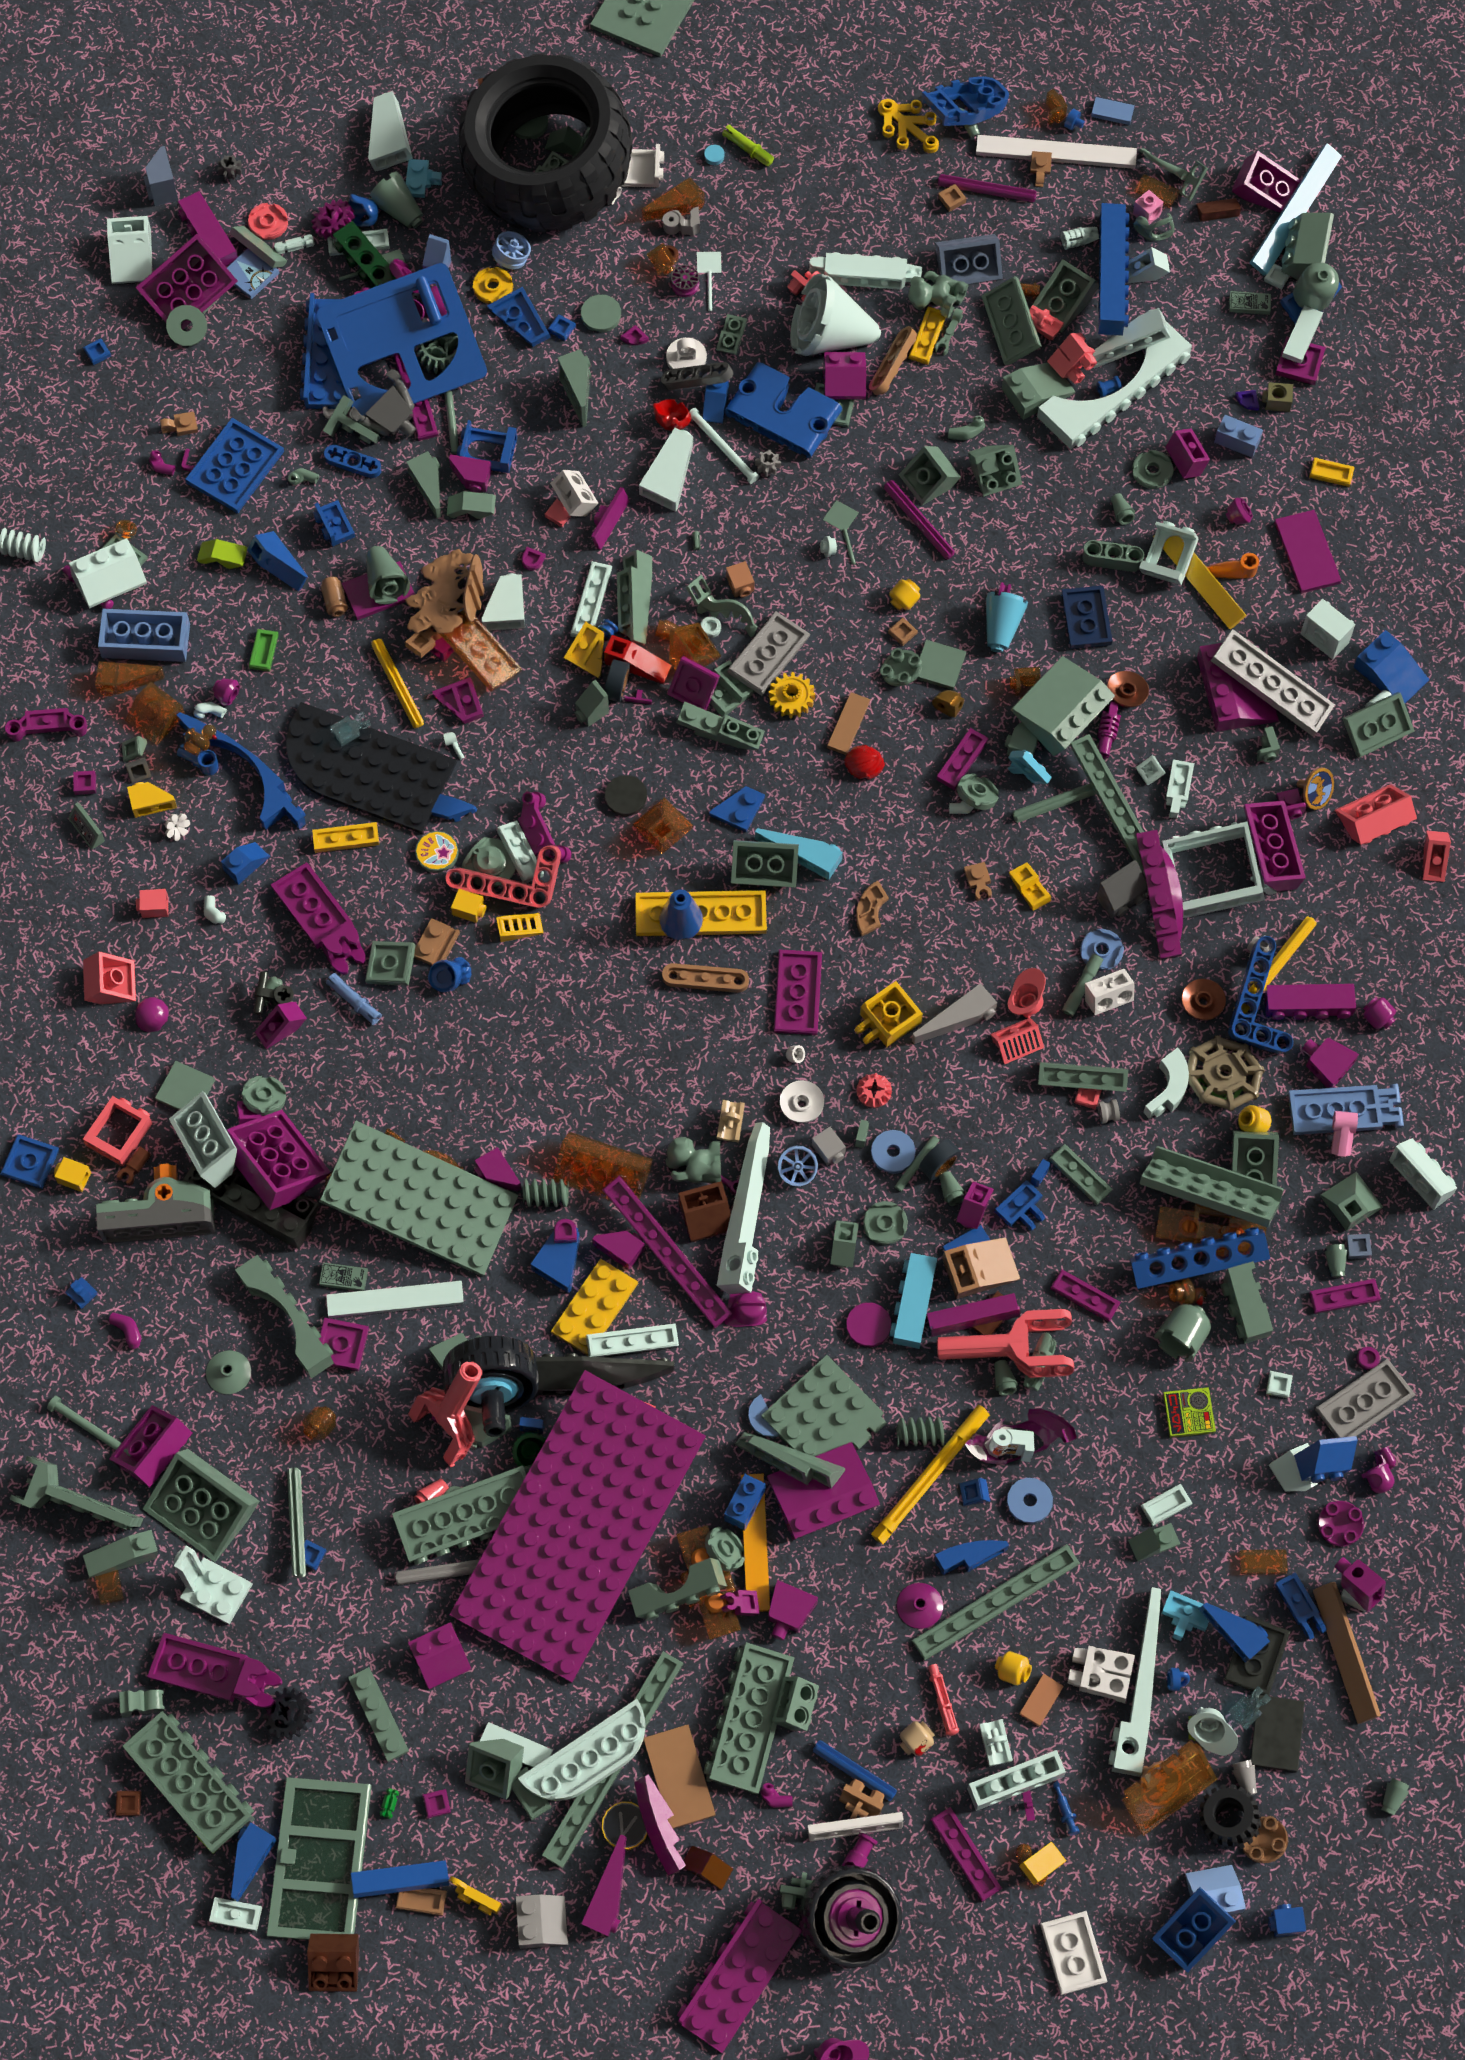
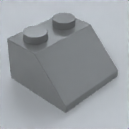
(541, 1921)

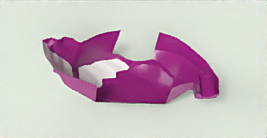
(1040, 1421)

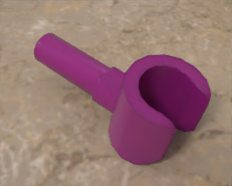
(730, 1184)

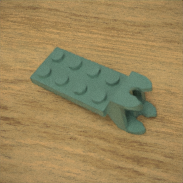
(45, 1487)

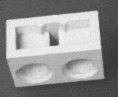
(574, 493)
(1109, 991)

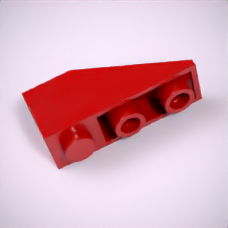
(640, 660)

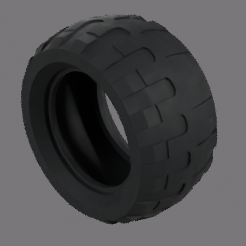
(530, 90)

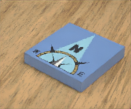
(251, 273)

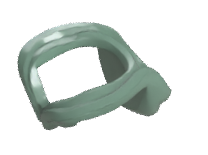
(1142, 227)

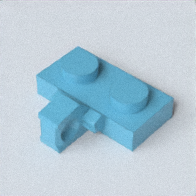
(421, 177)
(1025, 764)
(1184, 1614)

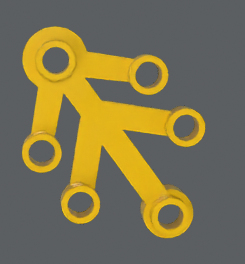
(907, 122)

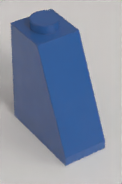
(557, 1262)

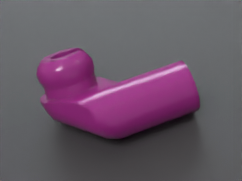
(158, 464)
(773, 1799)

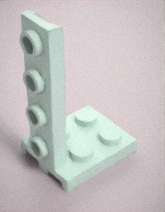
(210, 1585)

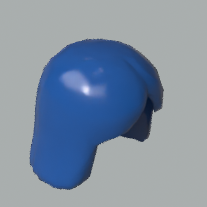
(363, 206)

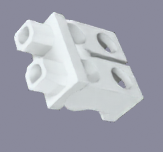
(1104, 1672)

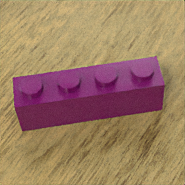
(204, 223)
(1310, 1000)

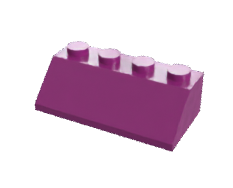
(1275, 845)

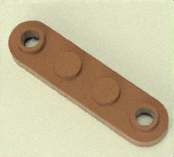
(895, 356)
(705, 977)

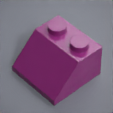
(844, 375)
(439, 1655)

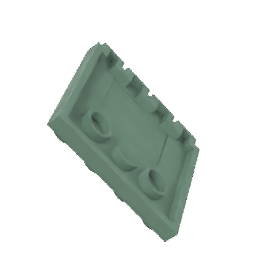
(824, 1412)

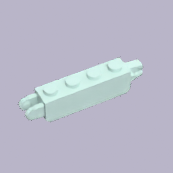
(865, 270)

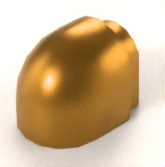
(948, 702)

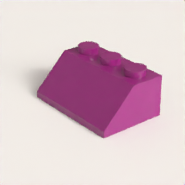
(151, 1445)

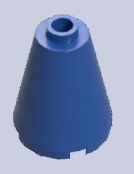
(680, 916)

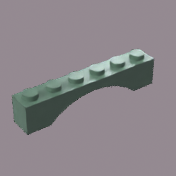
(260, 1283)

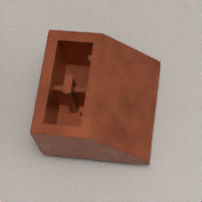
(705, 1211)
(333, 1962)

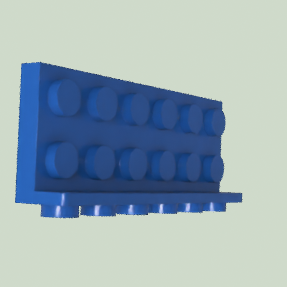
(320, 378)

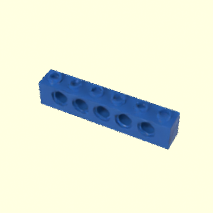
(1257, 1252)

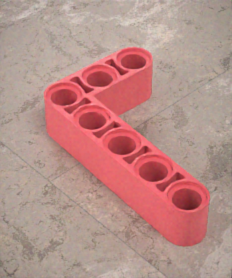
(510, 885)

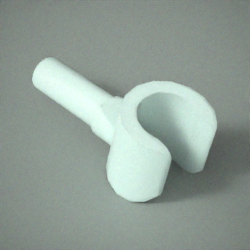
(450, 739)

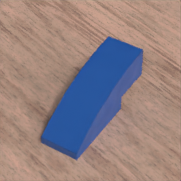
(969, 1554)

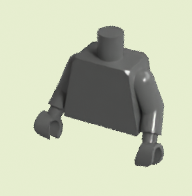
(390, 412)

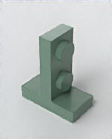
(339, 416)

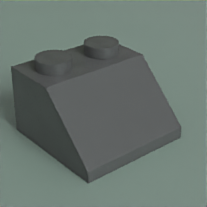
(1123, 890)

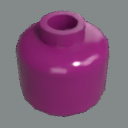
(1379, 1013)

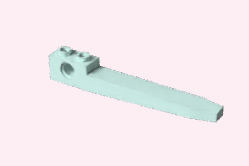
(738, 1255)
(1137, 1729)

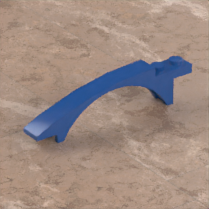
(276, 800)

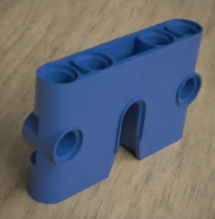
(791, 427)

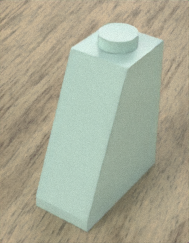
(505, 605)

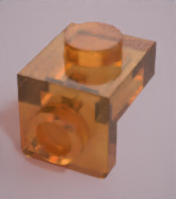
(1057, 105)

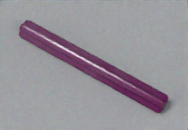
(988, 188)
(919, 519)

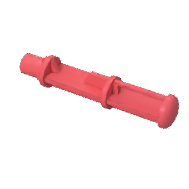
(943, 1701)

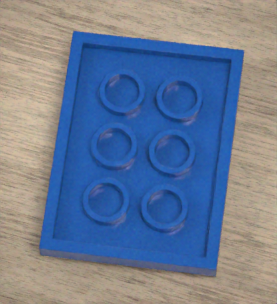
(234, 465)

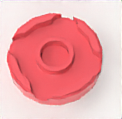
(271, 226)

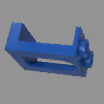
(507, 439)

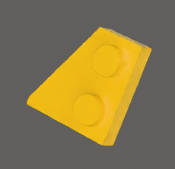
(587, 650)

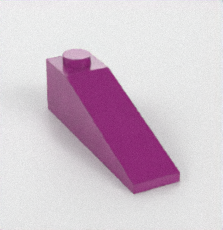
(605, 1904)

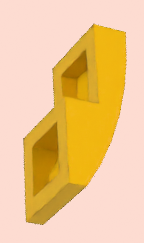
(1029, 886)

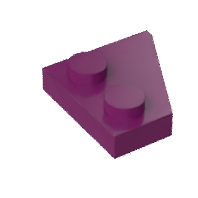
(461, 700)

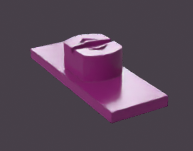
(608, 518)

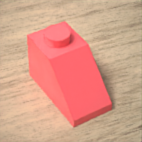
(1436, 855)

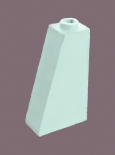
(388, 134)
(668, 471)

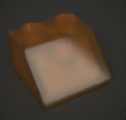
(154, 713)

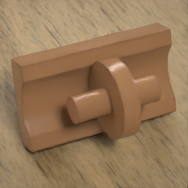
(860, 1803)

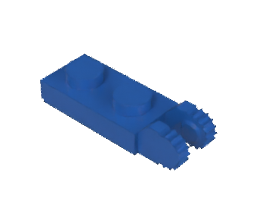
(1300, 1604)

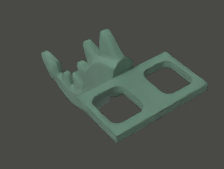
(1181, 173)
(720, 606)

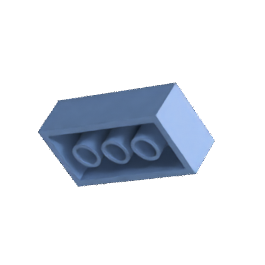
(144, 635)

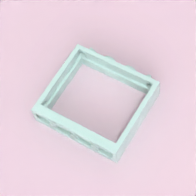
(1223, 900)

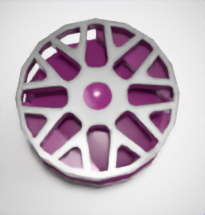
(685, 282)

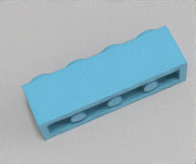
(914, 1300)

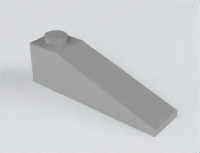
(966, 1011)

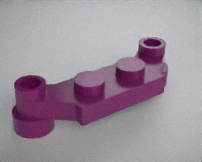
(46, 721)
(535, 827)

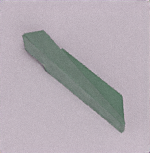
(634, 595)
(791, 1461)

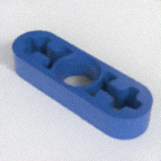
(348, 454)

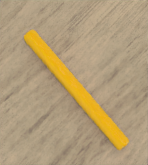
(1285, 954)

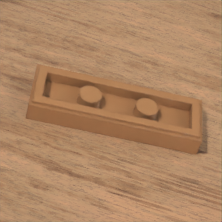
(848, 723)

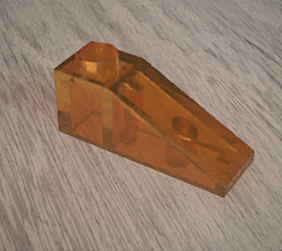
(681, 198)
(123, 677)

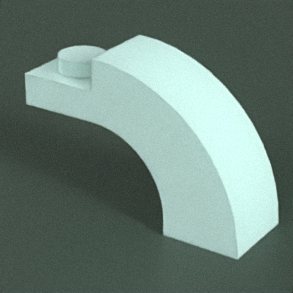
(1177, 1076)

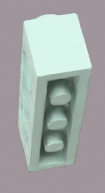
(1016, 1780)

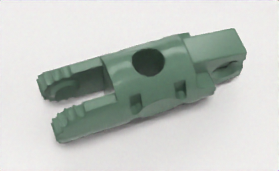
(1044, 1347)

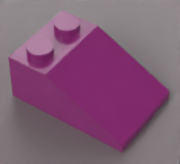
(1265, 182)

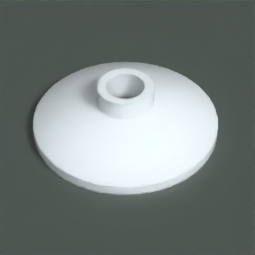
(802, 1091)

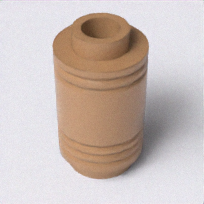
(334, 596)

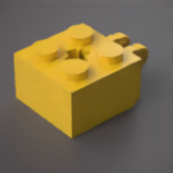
(885, 1026)

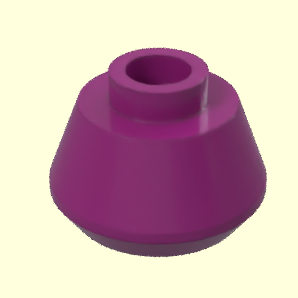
(1239, 512)
(226, 691)

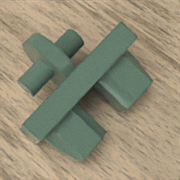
(790, 1893)

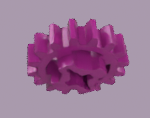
(332, 218)

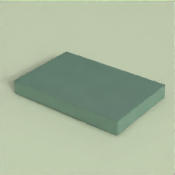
(1378, 724)

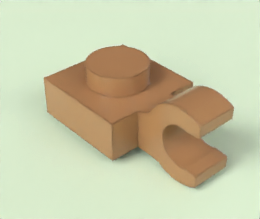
(1040, 166)
(183, 423)

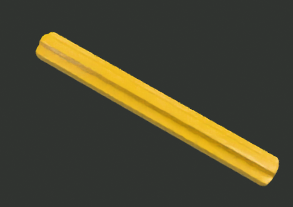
(397, 683)

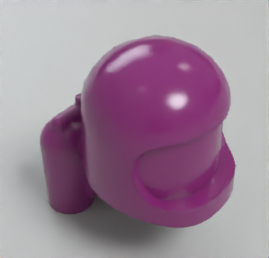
(1380, 1476)

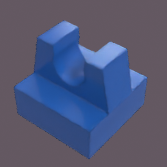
(81, 1292)

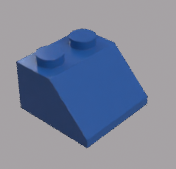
(1326, 1459)

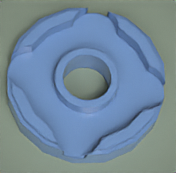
(1108, 939)
(893, 1139)
(1025, 1513)

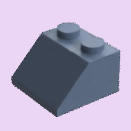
(160, 180)

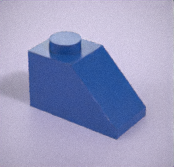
(715, 402)
(244, 861)

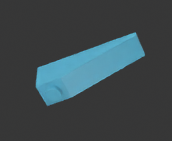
(811, 853)

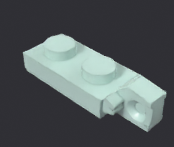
(1179, 786)

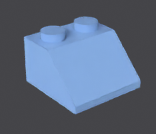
(1220, 1885)

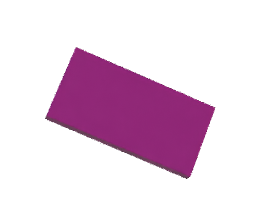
(1307, 551)
(798, 992)

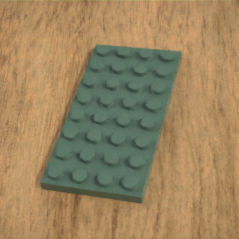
(418, 1198)

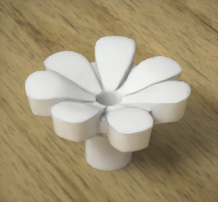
(176, 826)

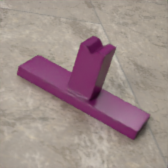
(638, 699)
(1028, 1806)

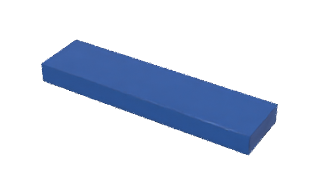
(399, 1879)

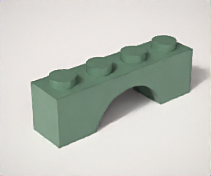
(703, 1579)

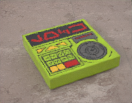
(1189, 1412)

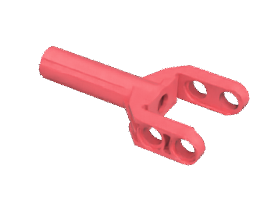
(1014, 1344)
(449, 1410)

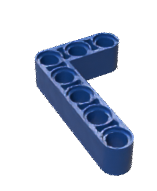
(1253, 1002)

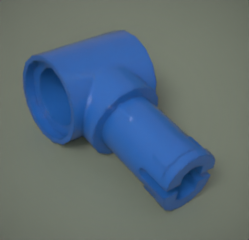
(199, 760)

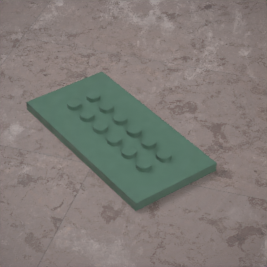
(642, 22)

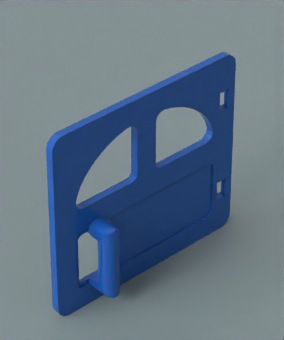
(388, 323)

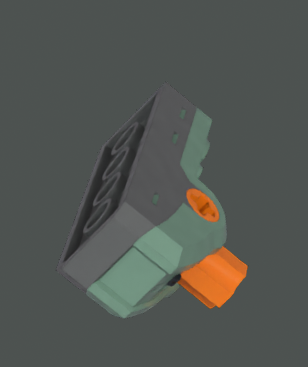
(167, 1211)

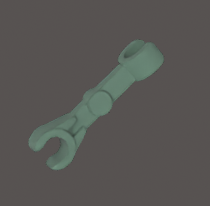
(944, 342)

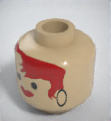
(916, 1738)

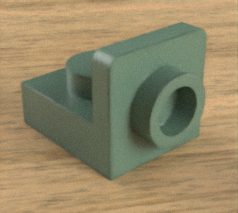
(1270, 746)

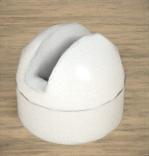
(797, 1050)

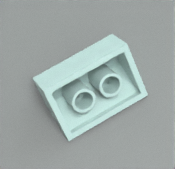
(107, 573)
(1422, 1173)

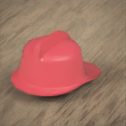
(1027, 993)

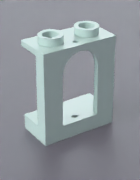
(1163, 532)

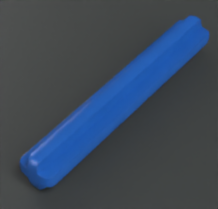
(854, 1770)

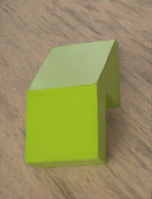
(224, 552)

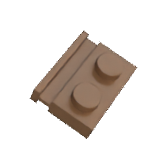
(435, 942)

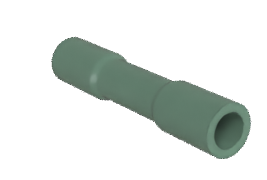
(1076, 996)

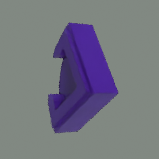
(1248, 399)

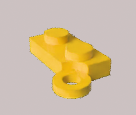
(469, 1894)

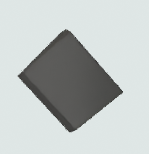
(138, 770)

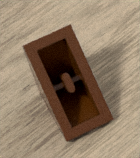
(707, 1867)

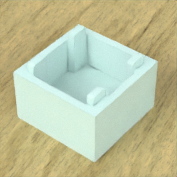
(1327, 629)

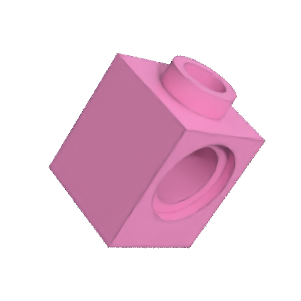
(1148, 206)

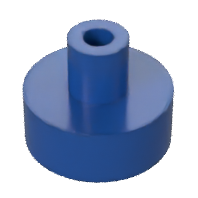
(1073, 119)

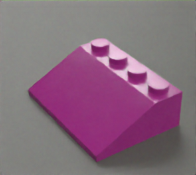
(187, 278)
(1229, 700)
(276, 1159)
(818, 1506)

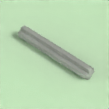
(435, 1572)

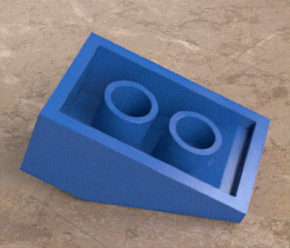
(1391, 667)
(1193, 1929)

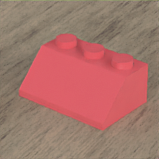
(1377, 814)

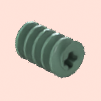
(545, 1193)
(920, 1431)

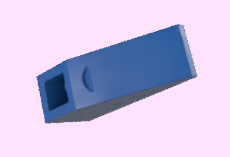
(275, 557)

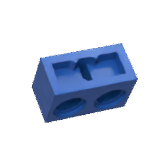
(744, 1502)

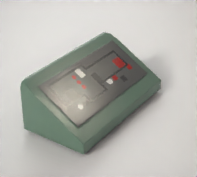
(86, 826)

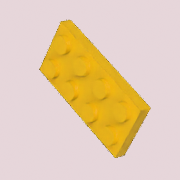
(594, 1305)

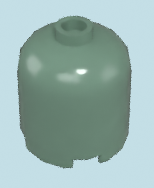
(1316, 286)
(1184, 1331)

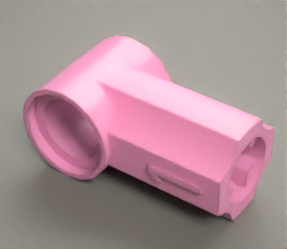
(1344, 1127)

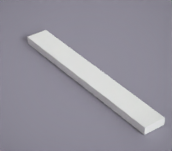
(1061, 151)

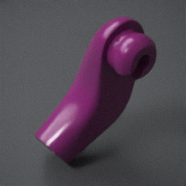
(129, 1328)

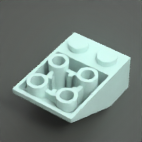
(129, 249)

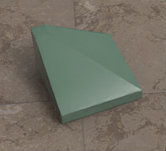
(135, 748)

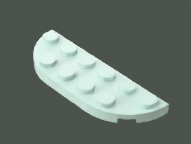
(589, 1757)

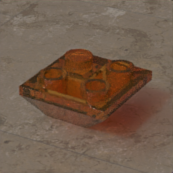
(663, 825)

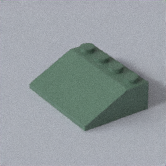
(1062, 704)
(200, 1504)

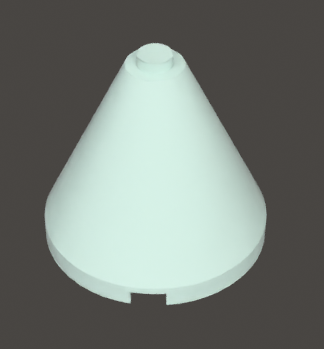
(830, 320)

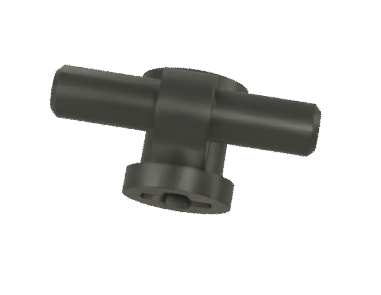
(262, 993)

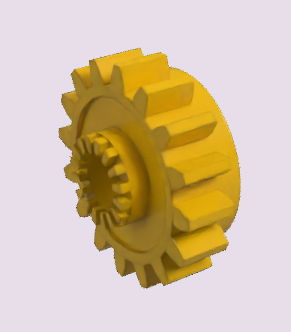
(791, 705)

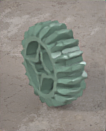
(434, 356)

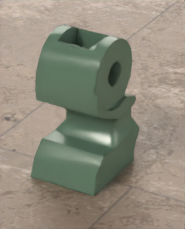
(143, 1702)

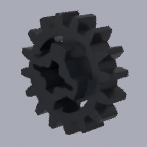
(296, 1714)

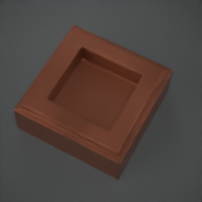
(128, 1803)

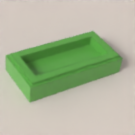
(263, 650)

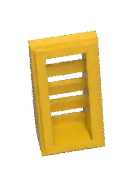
(512, 934)

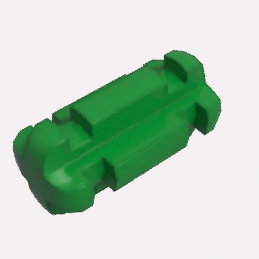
(389, 1803)

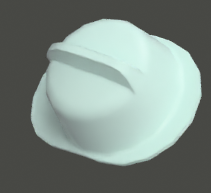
(1212, 1731)

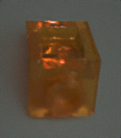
(662, 259)
(1025, 676)

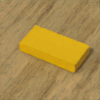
(1331, 472)
(1042, 1863)

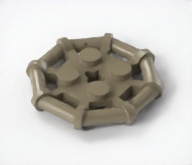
(1224, 1084)

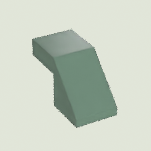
(476, 504)

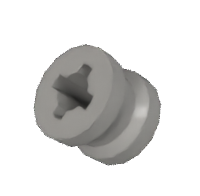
(1109, 1111)

